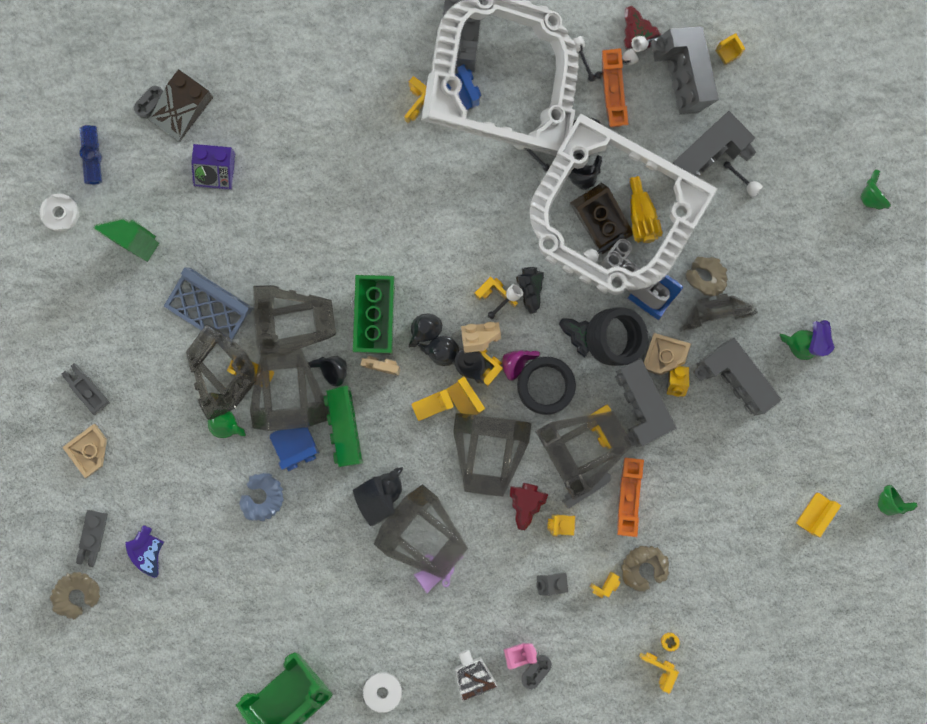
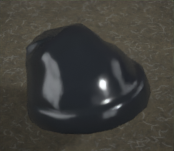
(587, 176)
(425, 328)
(441, 350)
(470, 365)
(332, 368)
(392, 484)

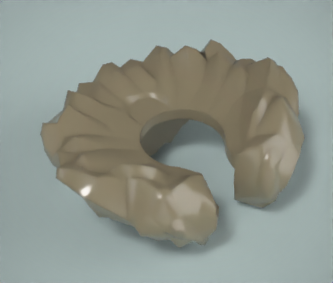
(718, 276)
(644, 555)
(63, 588)

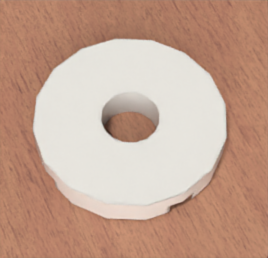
(69, 217)
(378, 703)

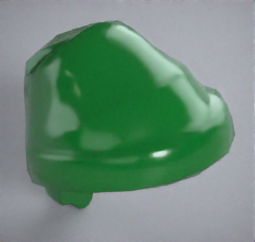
(872, 196)
(799, 343)
(225, 426)
(891, 502)

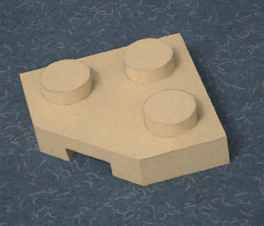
(479, 336)
(665, 354)
(387, 366)
(87, 450)

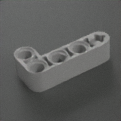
(653, 296)

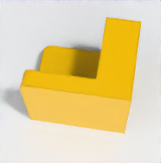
(730, 49)

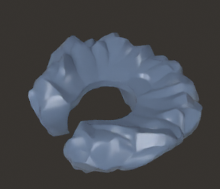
(273, 500)

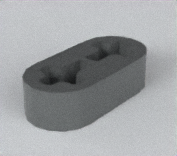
(145, 101)
(540, 675)

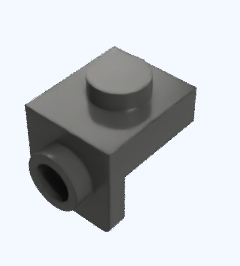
(552, 584)

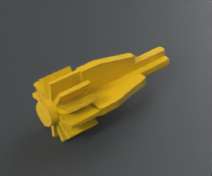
(643, 214)

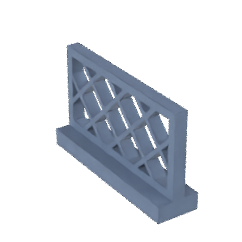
(212, 290)

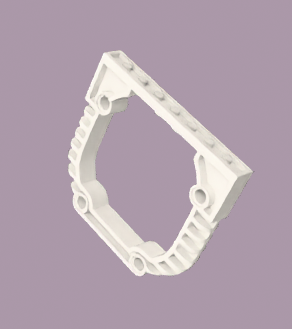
(445, 107)
(589, 138)

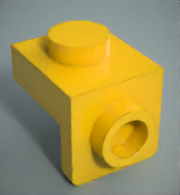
(678, 381)
(611, 584)

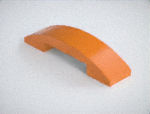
(614, 87)
(629, 497)

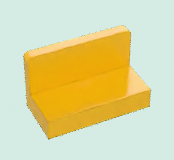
(465, 398)
(818, 515)

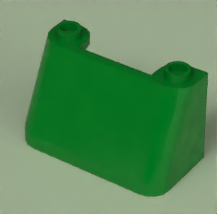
(288, 698)

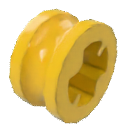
(673, 647)

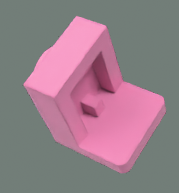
(520, 655)

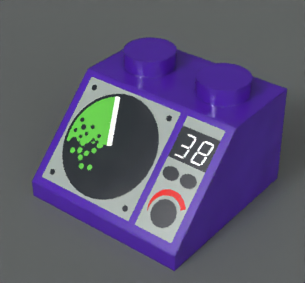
(212, 166)

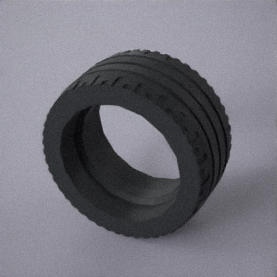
(636, 335)
(560, 366)

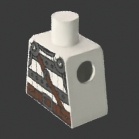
(473, 676)

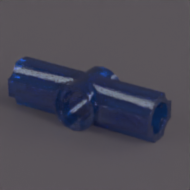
(91, 166)

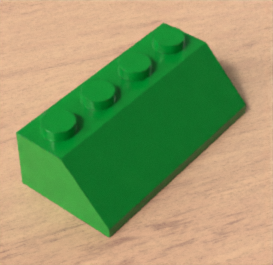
(130, 236)
(374, 314)
(344, 426)

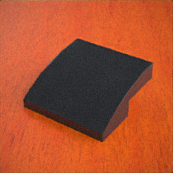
(372, 501)

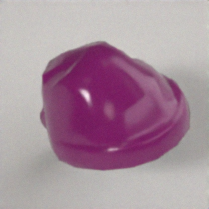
(515, 361)

